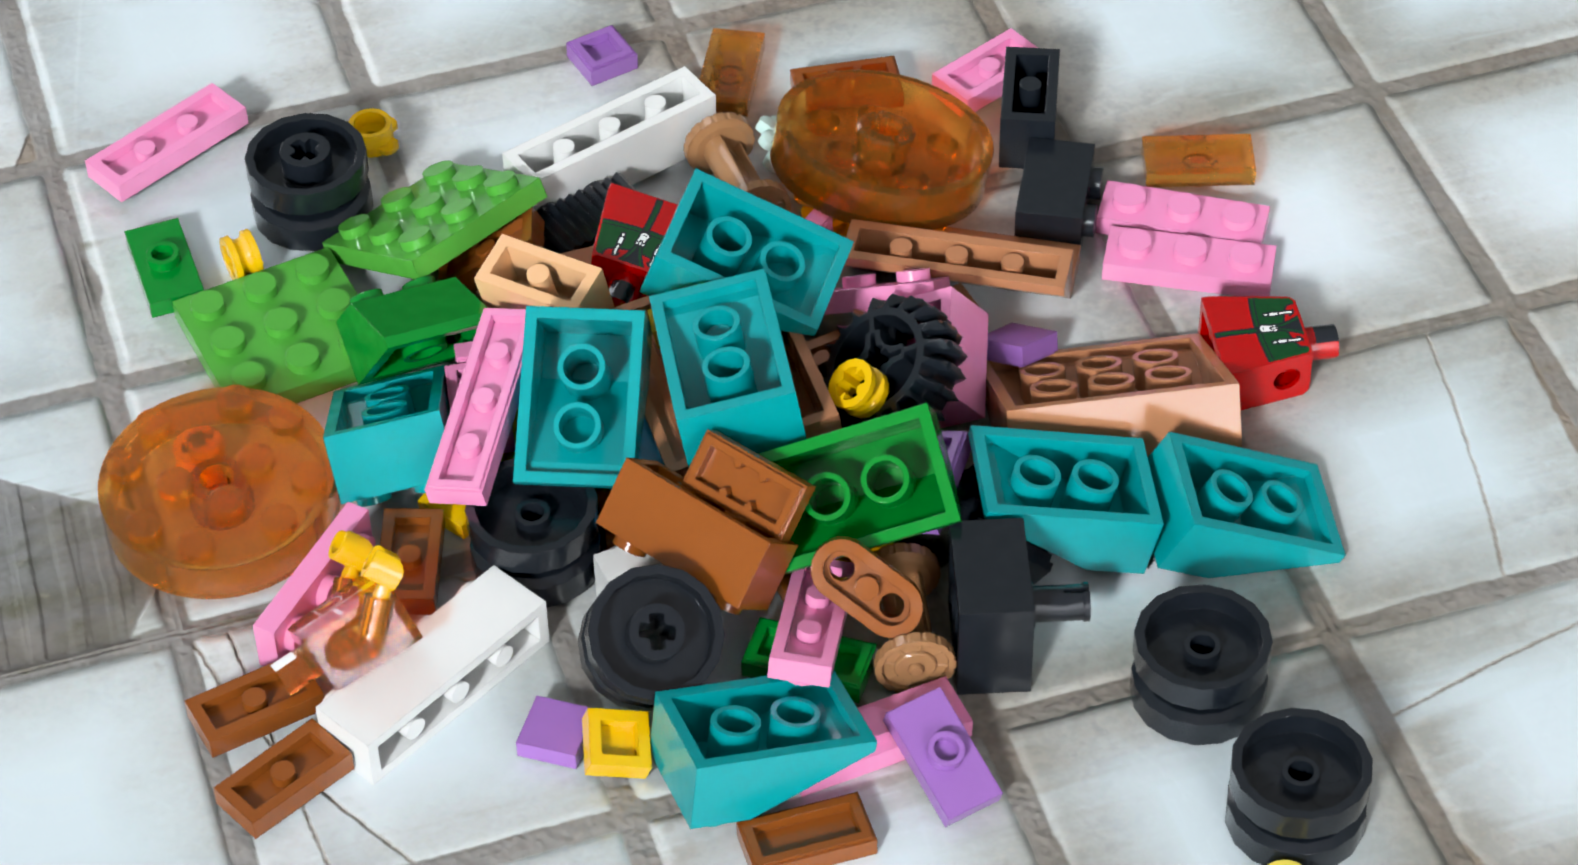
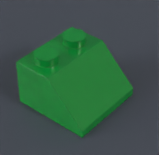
(408, 327)

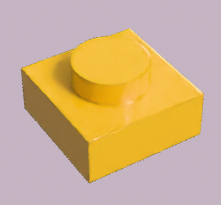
(616, 743)

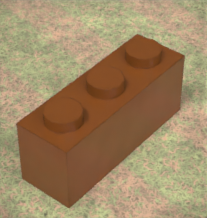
(688, 532)

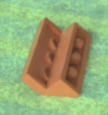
(967, 257)

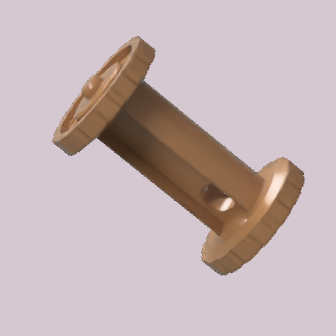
(722, 148)
(919, 655)

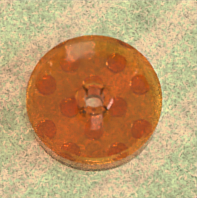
(881, 149)
(217, 492)

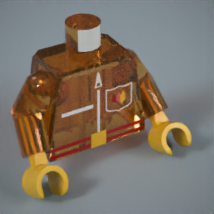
(356, 625)

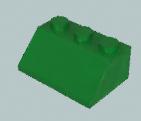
(872, 482)

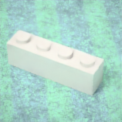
(625, 136)
(415, 694)

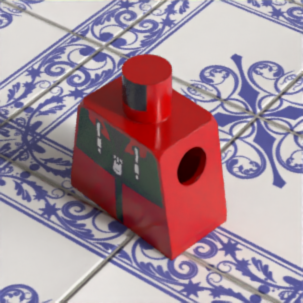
(629, 239)
(1265, 345)

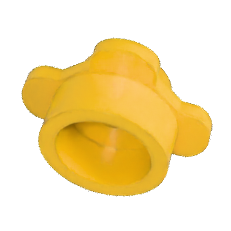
(376, 131)

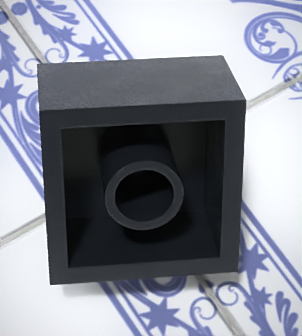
(997, 605)

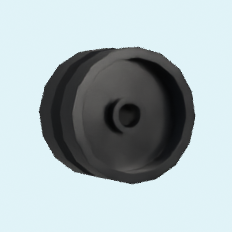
(307, 179)
(537, 536)
(656, 601)
(1200, 664)
(1298, 788)

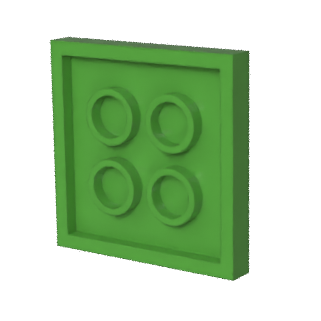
(434, 219)
(274, 328)

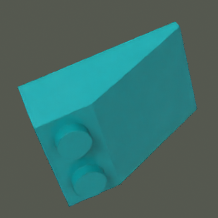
(733, 232)
(727, 363)
(581, 395)
(386, 435)
(1075, 491)
(1239, 510)
(752, 744)

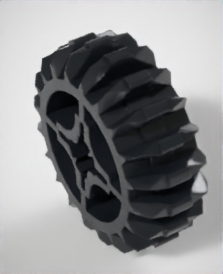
(914, 372)

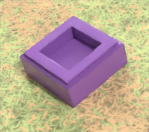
(602, 55)
(1020, 344)
(553, 733)

